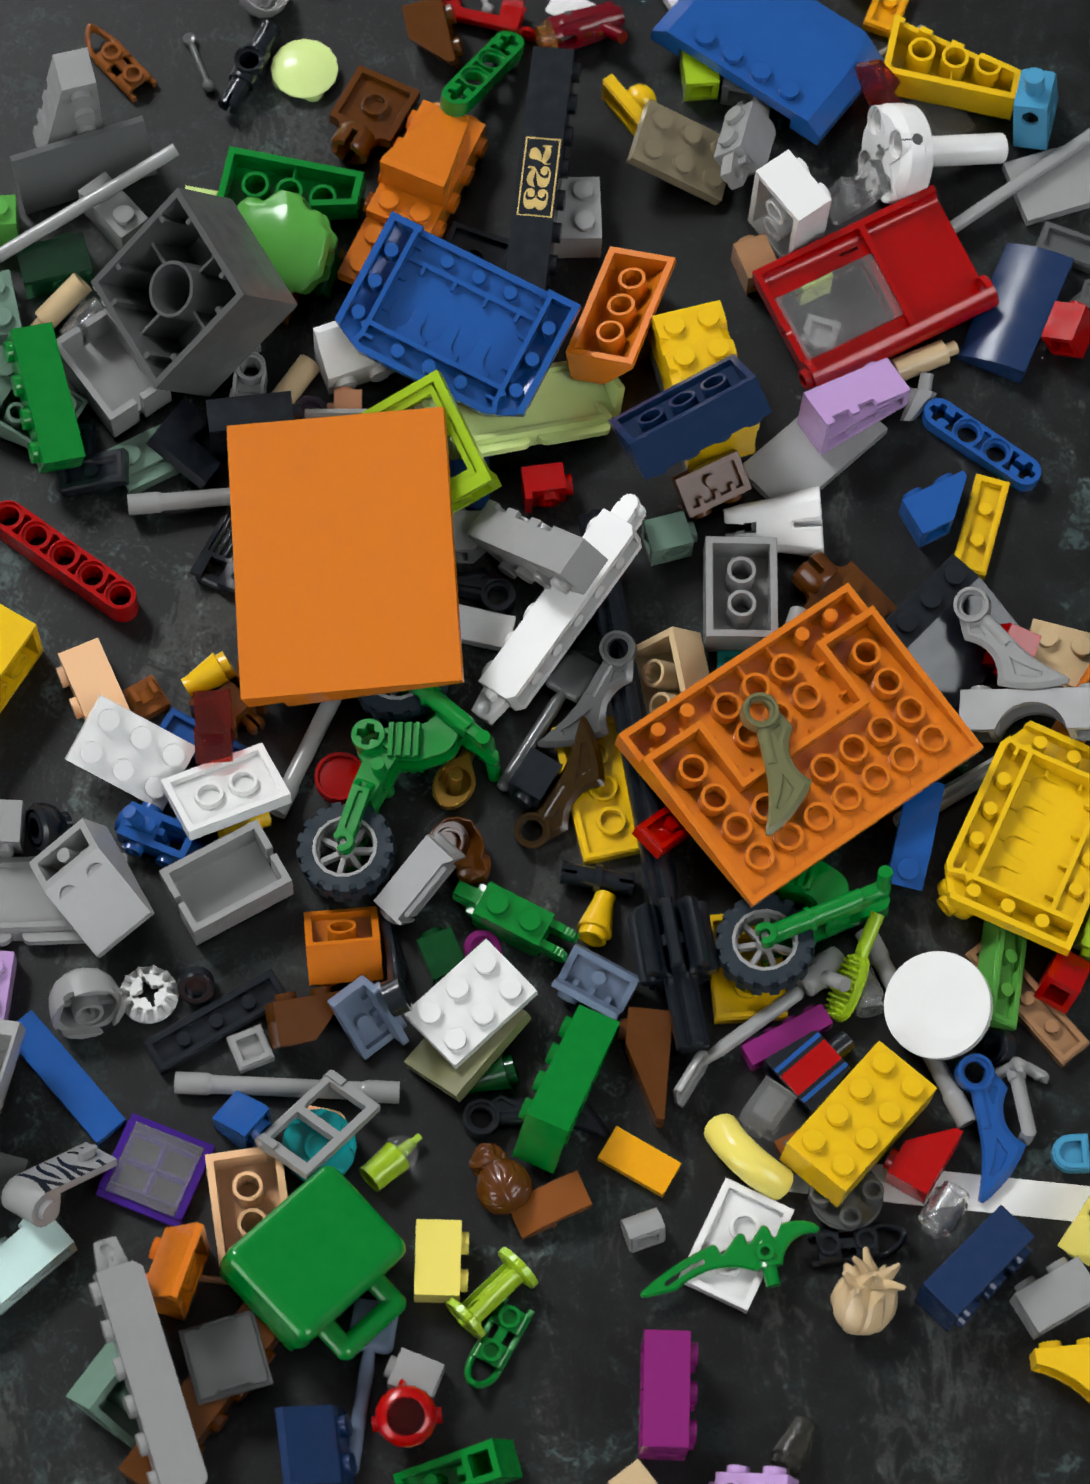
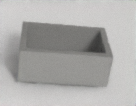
(109, 374)
(226, 882)

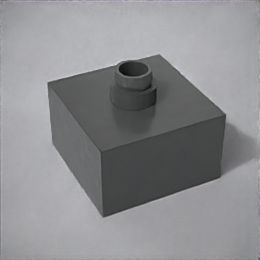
(193, 293)

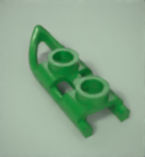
(491, 1349)

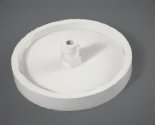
(938, 1005)

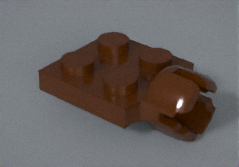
(370, 114)
(822, 577)

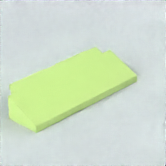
(558, 414)

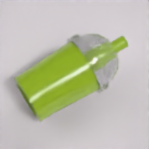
(390, 1161)

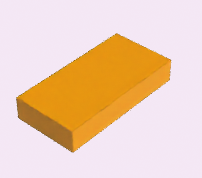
(639, 1161)

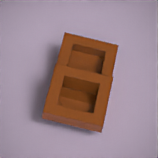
(552, 1204)

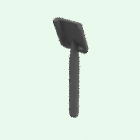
(568, 681)

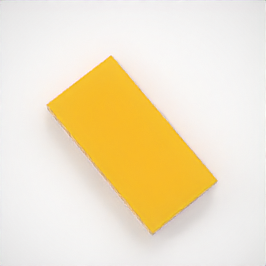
(604, 813)

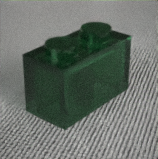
(51, 262)

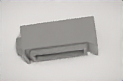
(418, 879)

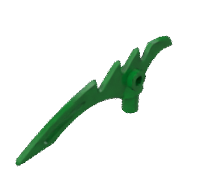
(761, 1254)

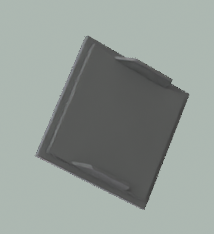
(225, 1357)

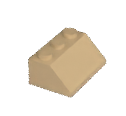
(669, 665)

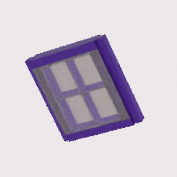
(155, 1171)

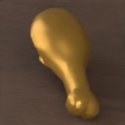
(455, 782)

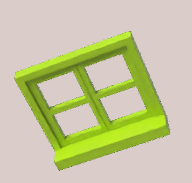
(477, 479)

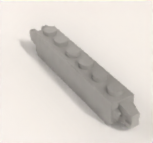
(146, 1367)

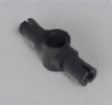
(246, 79)

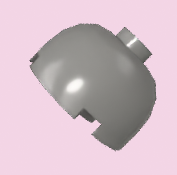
(84, 1002)

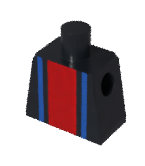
(811, 1068)

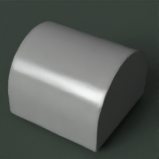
(643, 1230)

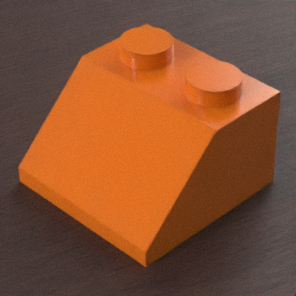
(342, 945)

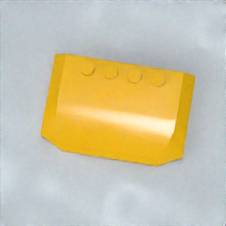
(1028, 840)

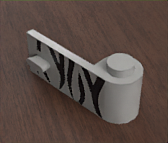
(37, 1191)

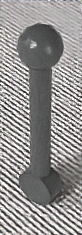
(189, 41)

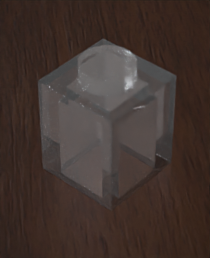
(767, 1109)

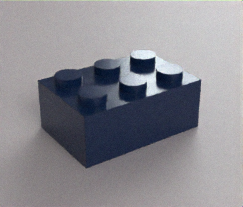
(975, 1269)

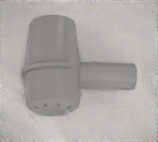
(824, 973)

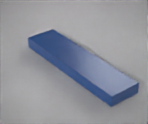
(68, 1081)

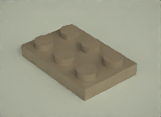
(677, 152)

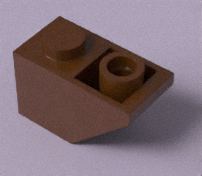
(431, 30)
(298, 1020)

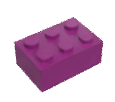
(667, 1395)

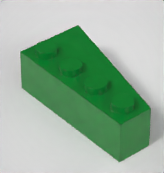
(326, 188)
(564, 1087)

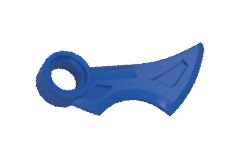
(999, 1146)

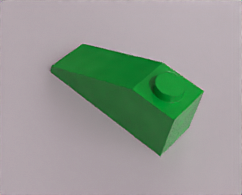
(482, 1463)

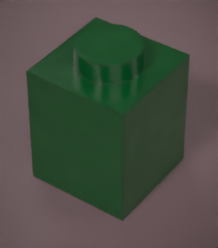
(438, 953)

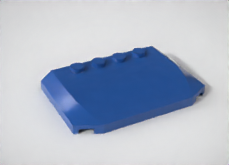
(779, 51)
(446, 310)

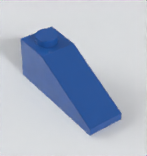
(915, 837)

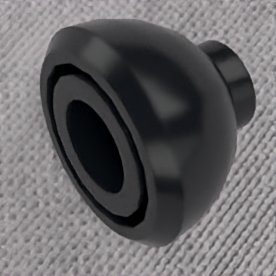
(45, 824)

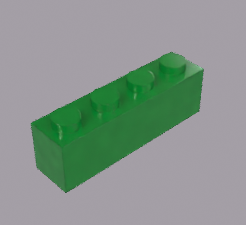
(44, 398)

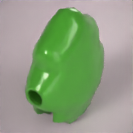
(293, 238)

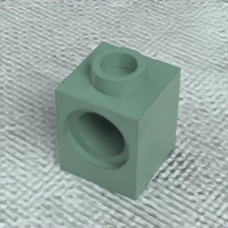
(668, 537)

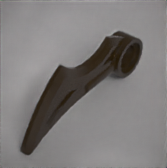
(581, 773)

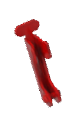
(509, 18)

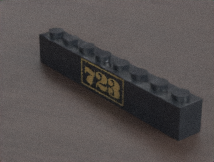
(543, 165)

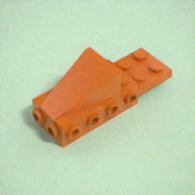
(420, 178)

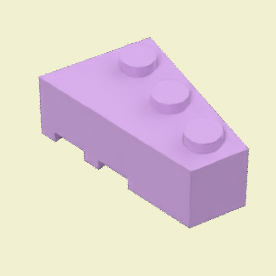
(851, 404)

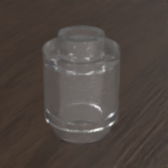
(943, 1210)

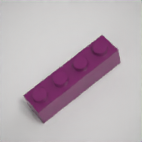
(774, 1038)

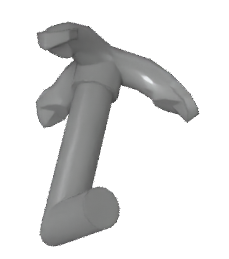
(1016, 1073)

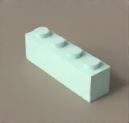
(30, 1258)

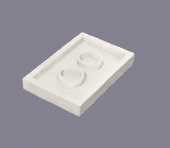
(129, 751)
(226, 792)
(471, 1003)
(735, 1212)

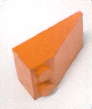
(176, 1264)

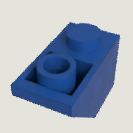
(931, 511)
(242, 1120)

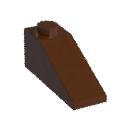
(648, 1053)

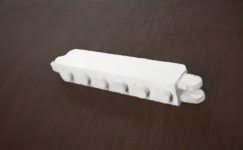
(558, 618)

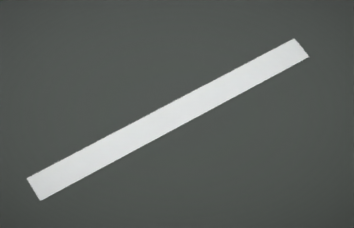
(1018, 1196)

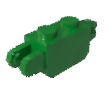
(514, 919)

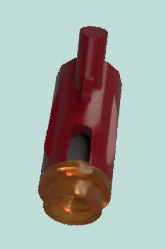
(582, 27)

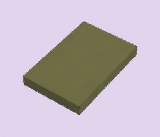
(457, 1083)

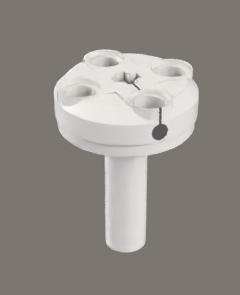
(908, 151)

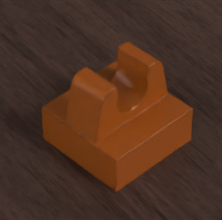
(146, 698)

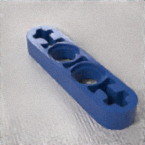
(977, 449)

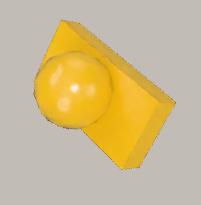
(626, 103)

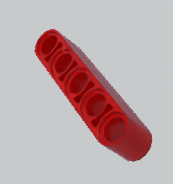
(71, 575)

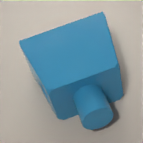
(1037, 95)

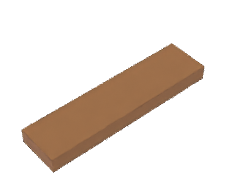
(1047, 1025)

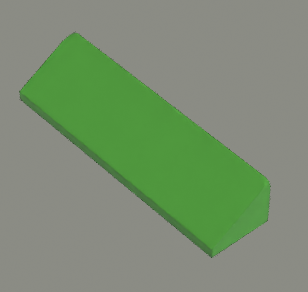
(1003, 967)

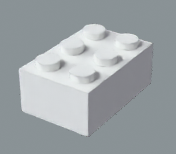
(788, 204)

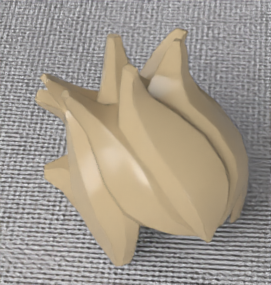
(865, 1296)

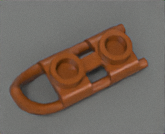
(112, 55)

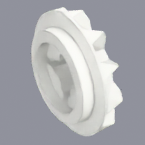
(165, 999)

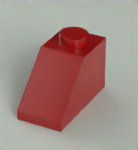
(921, 1162)

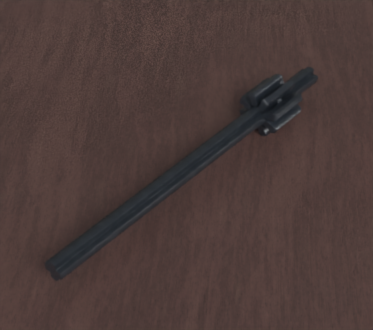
(670, 933)

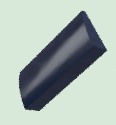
(1008, 334)

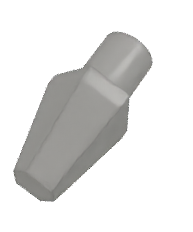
(919, 397)

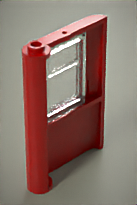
(875, 301)

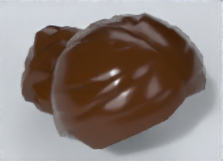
(469, 841)
(501, 1182)

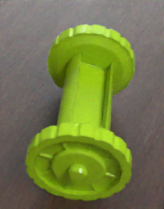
(491, 1293)

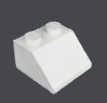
(341, 362)

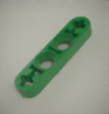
(488, 76)

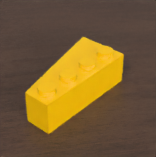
(949, 73)

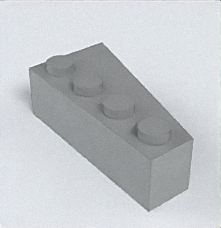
(70, 100)
(536, 550)

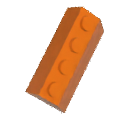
(618, 314)

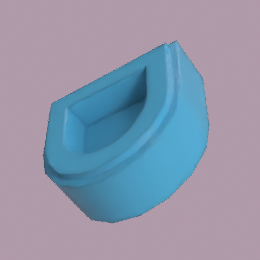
(1071, 1154)

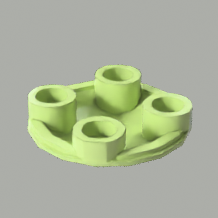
(304, 69)

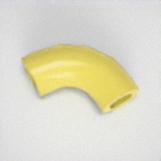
(747, 1158)

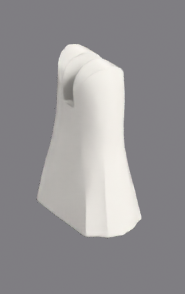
(789, 517)

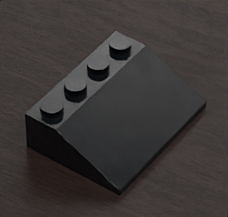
(934, 632)

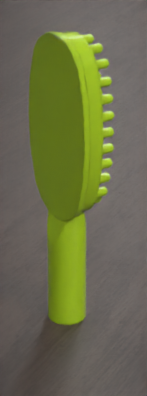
(856, 969)

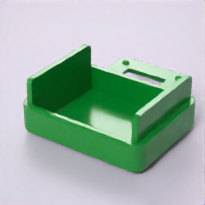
(315, 1262)

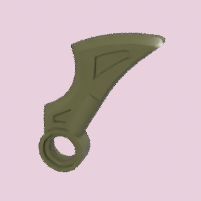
(785, 782)

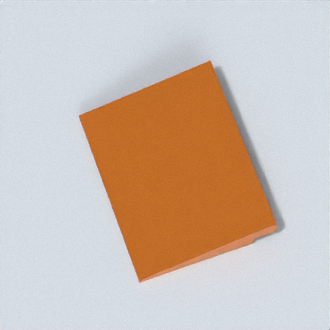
(344, 556)
(862, 731)

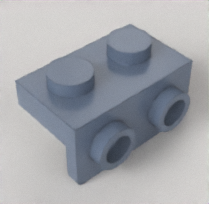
(595, 982)
(366, 1017)

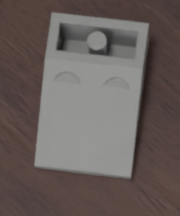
(92, 885)

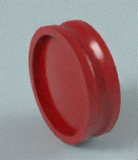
(336, 775)

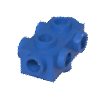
(150, 831)

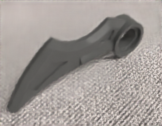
(593, 705)

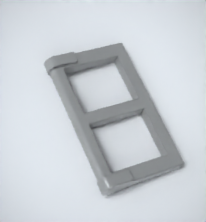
(331, 1079)

